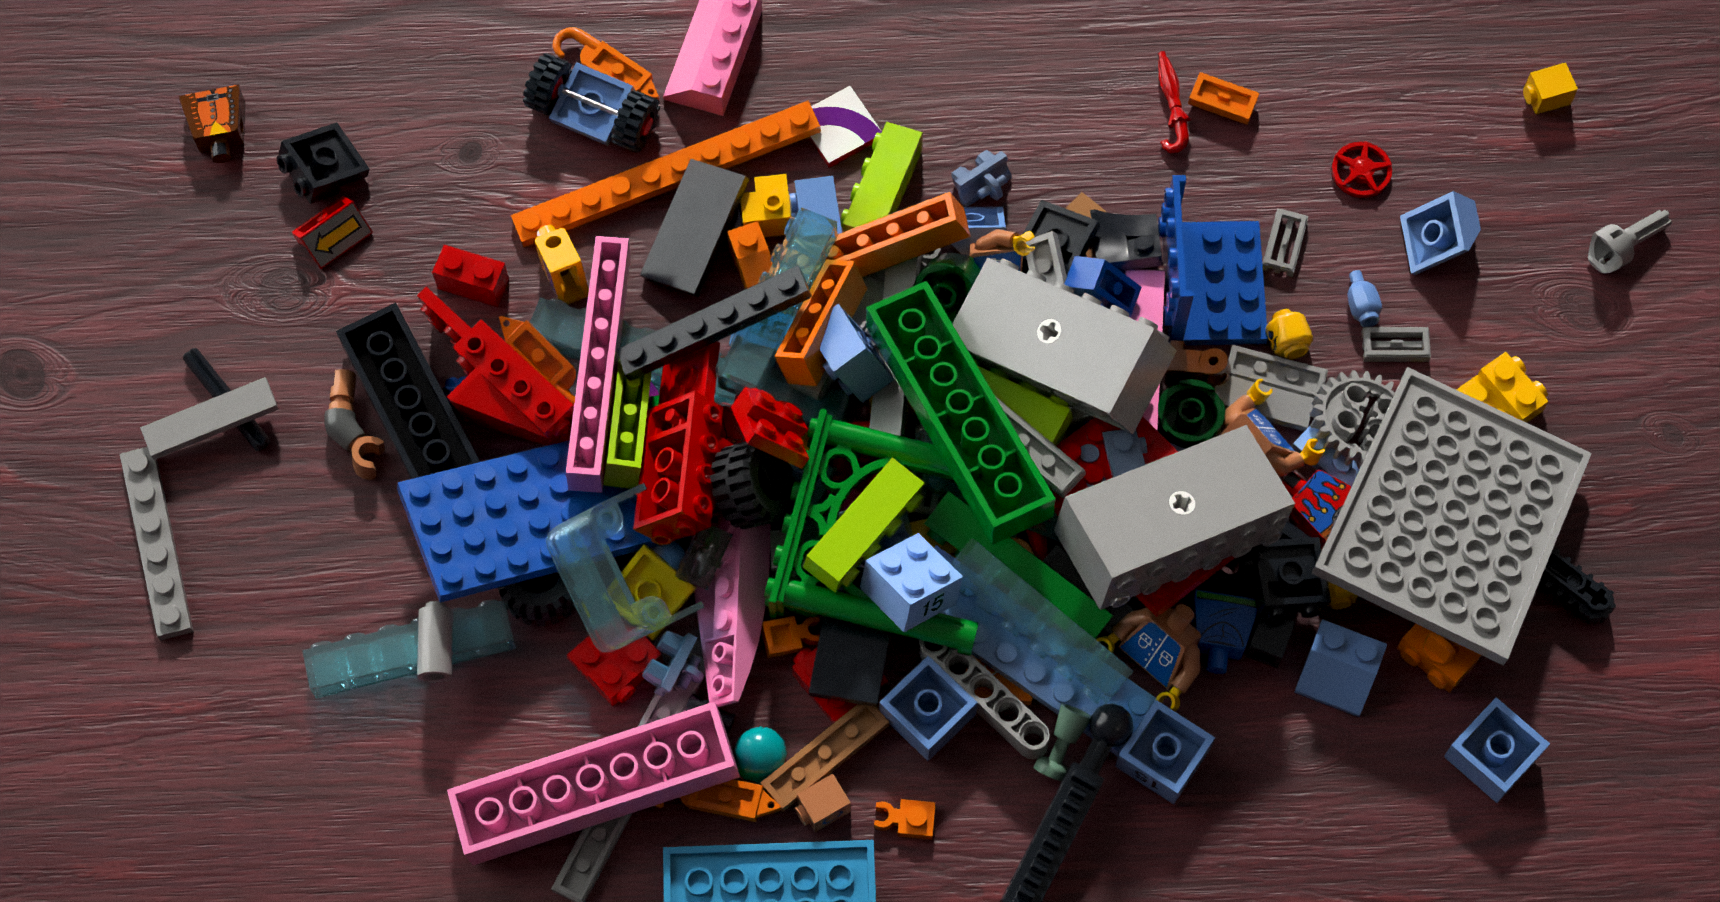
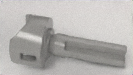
(1619, 244)

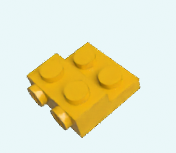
(1508, 388)

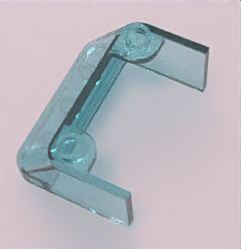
(597, 582)

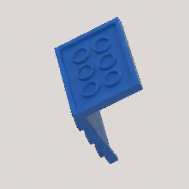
(1211, 277)

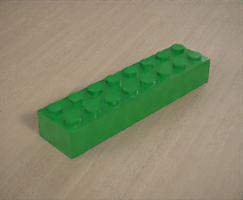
(960, 413)

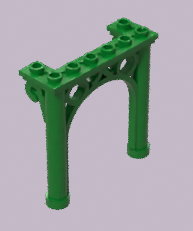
(844, 440)

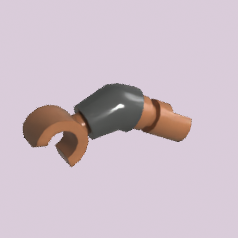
(343, 428)

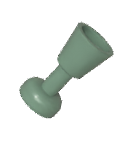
(1068, 729)

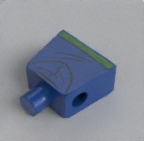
(1223, 626)

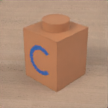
(822, 803)

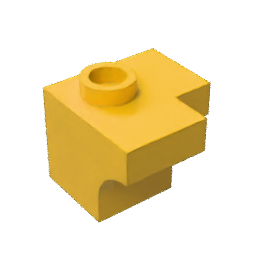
(767, 205)

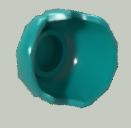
(759, 753)

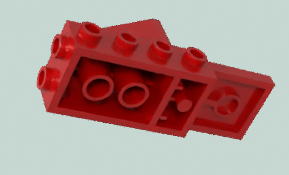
(500, 384)
(680, 450)

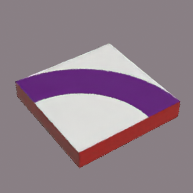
(844, 127)

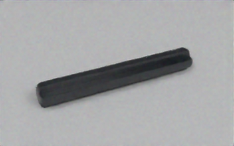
(216, 387)

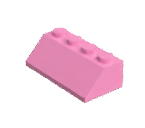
(713, 54)

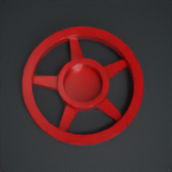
(1361, 169)

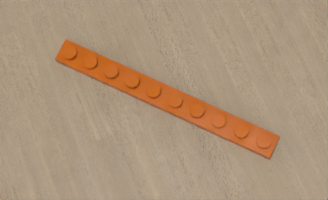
(667, 171)

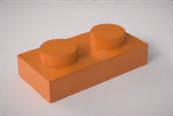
(1223, 98)

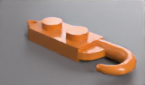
(607, 60)
(540, 354)
(732, 799)

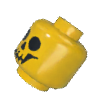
(1289, 334)

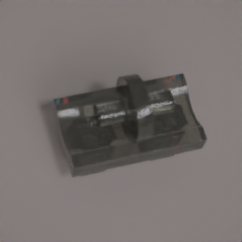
(704, 556)

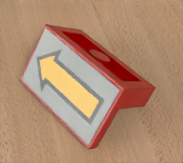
(332, 231)

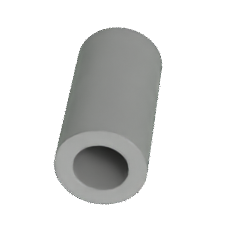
(435, 642)

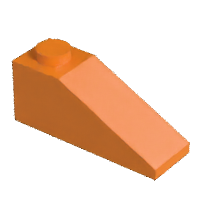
(749, 253)

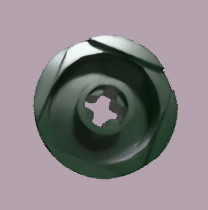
(956, 274)
(1195, 400)

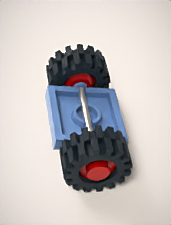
(591, 103)

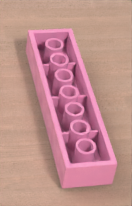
(592, 783)

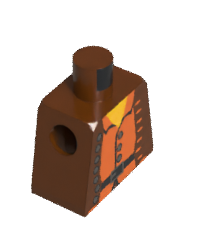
(216, 120)

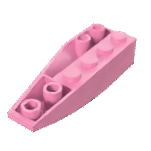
(734, 610)

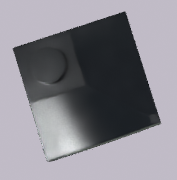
(1127, 240)

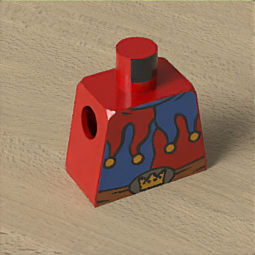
(1316, 502)

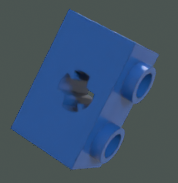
(1103, 282)

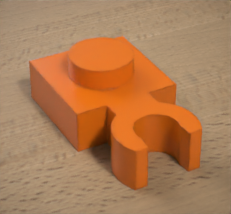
(785, 636)
(913, 818)

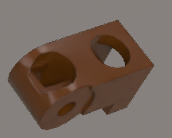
(1205, 366)

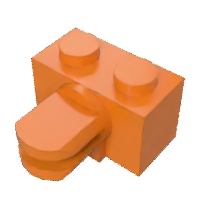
(1437, 656)

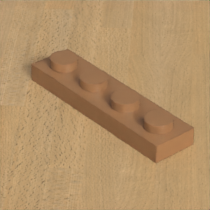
(824, 754)

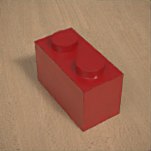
(470, 275)

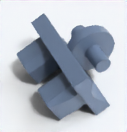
(984, 179)
(665, 676)

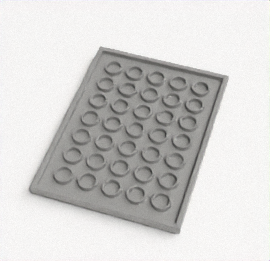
(1453, 515)

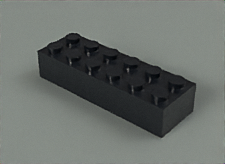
(406, 393)

